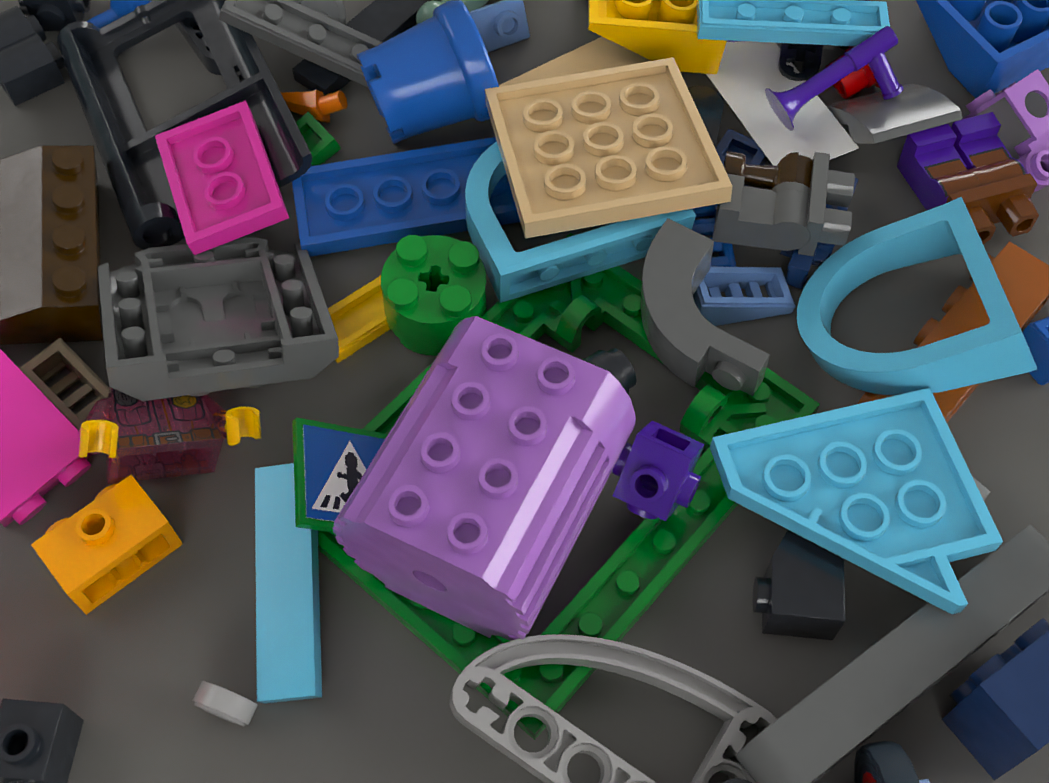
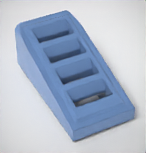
(734, 306)

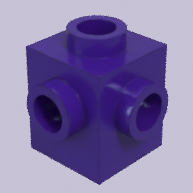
(657, 472)

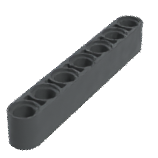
(900, 667)

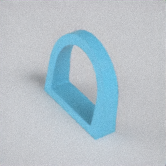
(557, 262)
(948, 364)

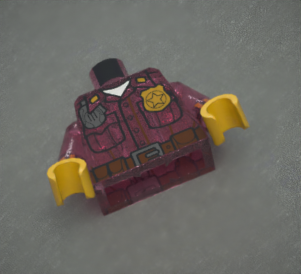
(162, 434)

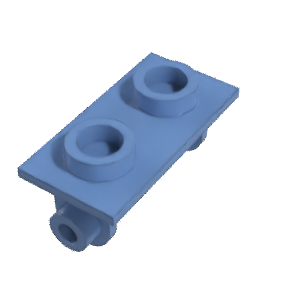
(501, 23)

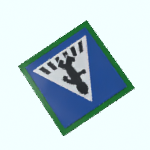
(328, 468)

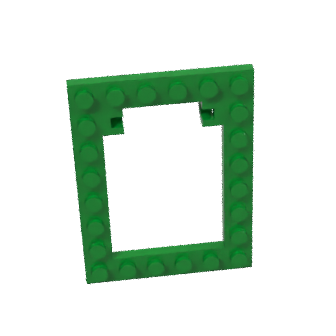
(655, 549)

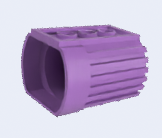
(487, 478)

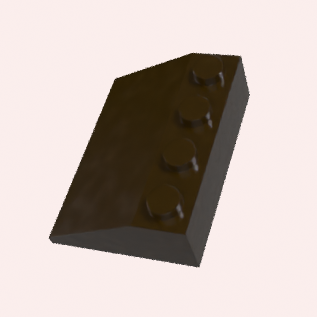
(50, 246)

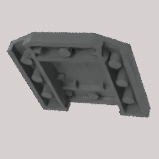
(213, 320)

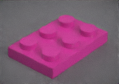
(220, 178)

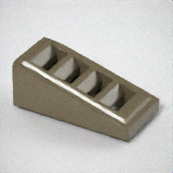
(53, 361)

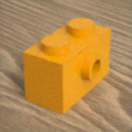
(107, 544)

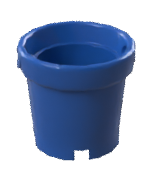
(430, 74)

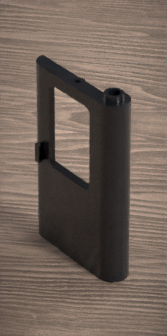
(119, 130)

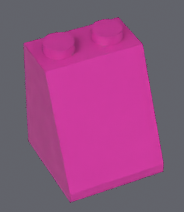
(35, 446)

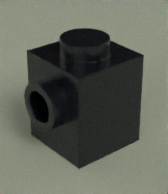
(37, 741)

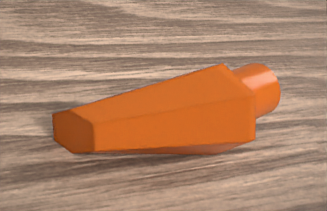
(315, 103)

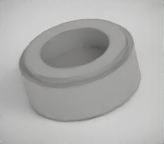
(224, 703)

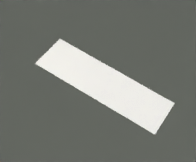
(742, 81)

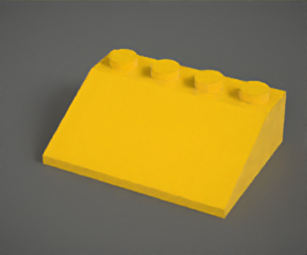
(657, 31)

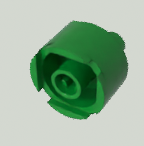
(430, 289)

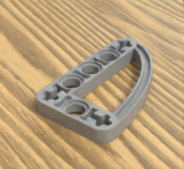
(567, 739)

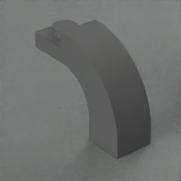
(675, 326)

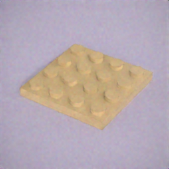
(604, 147)

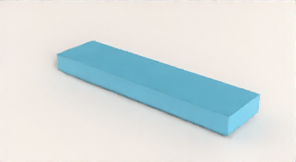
(791, 21)
(285, 593)

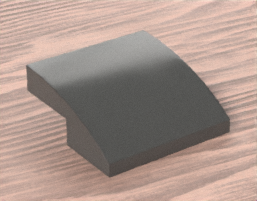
(878, 120)

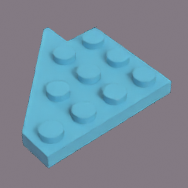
(869, 486)

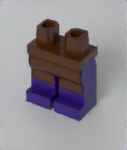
(972, 165)

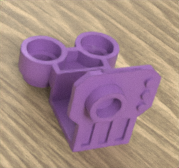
(1035, 149)

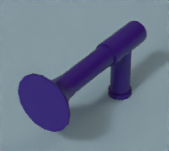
(870, 52)

